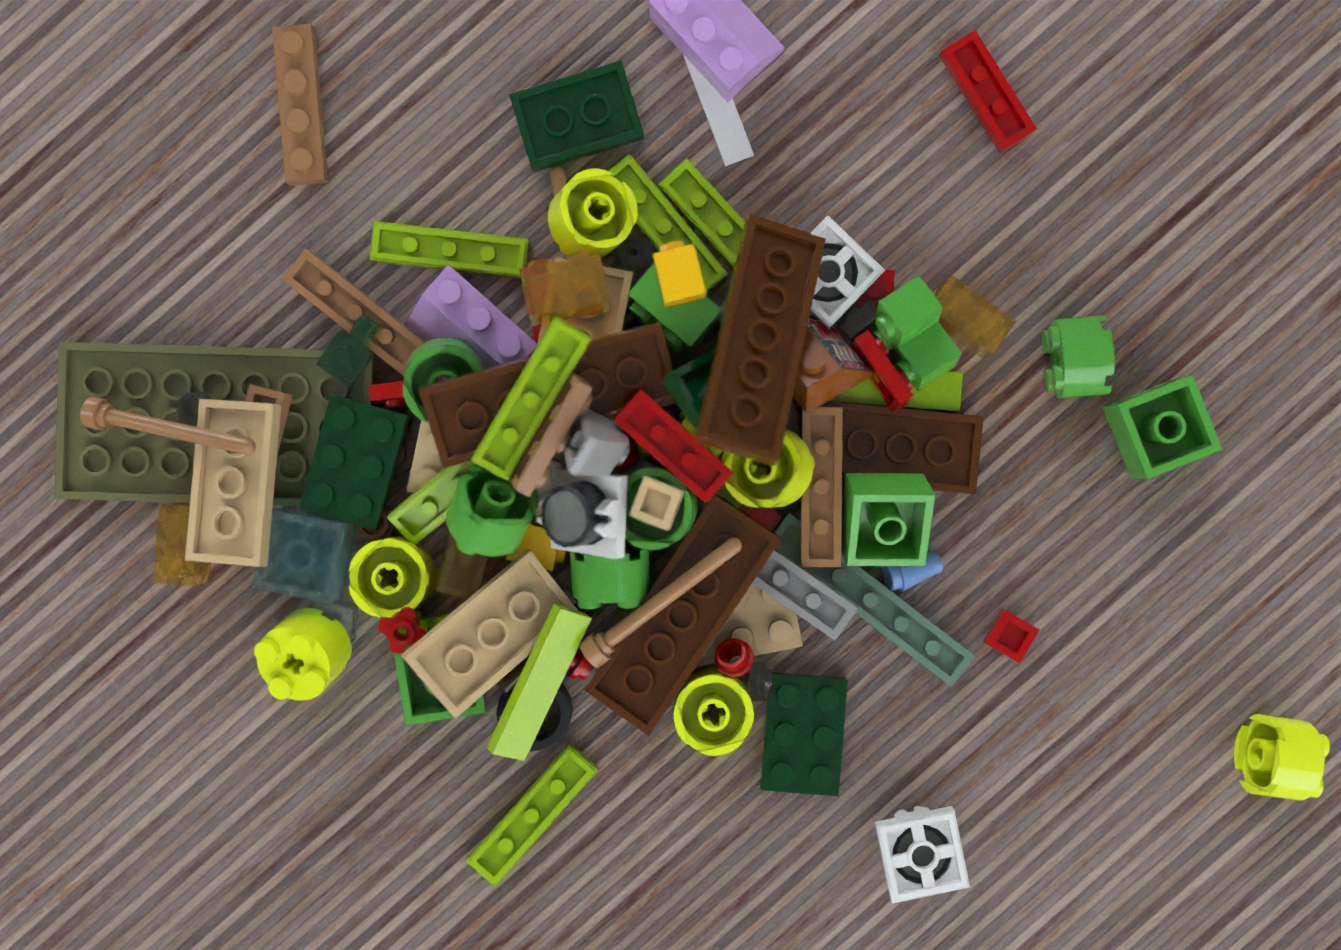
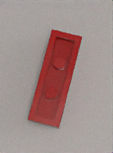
(987, 91)
(672, 446)

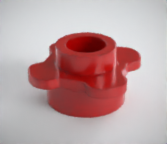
(407, 619)

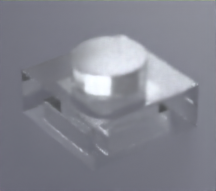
(344, 612)

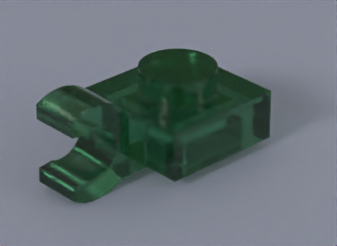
(347, 355)

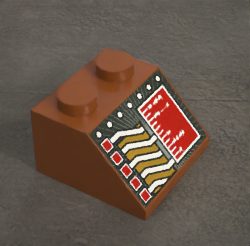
(826, 366)

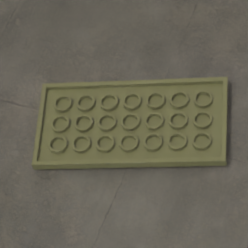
(150, 382)

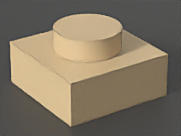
(656, 503)

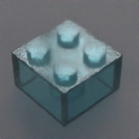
(307, 556)

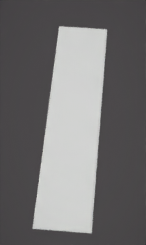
(722, 119)

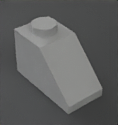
(595, 445)

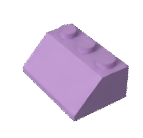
(718, 39)
(460, 311)

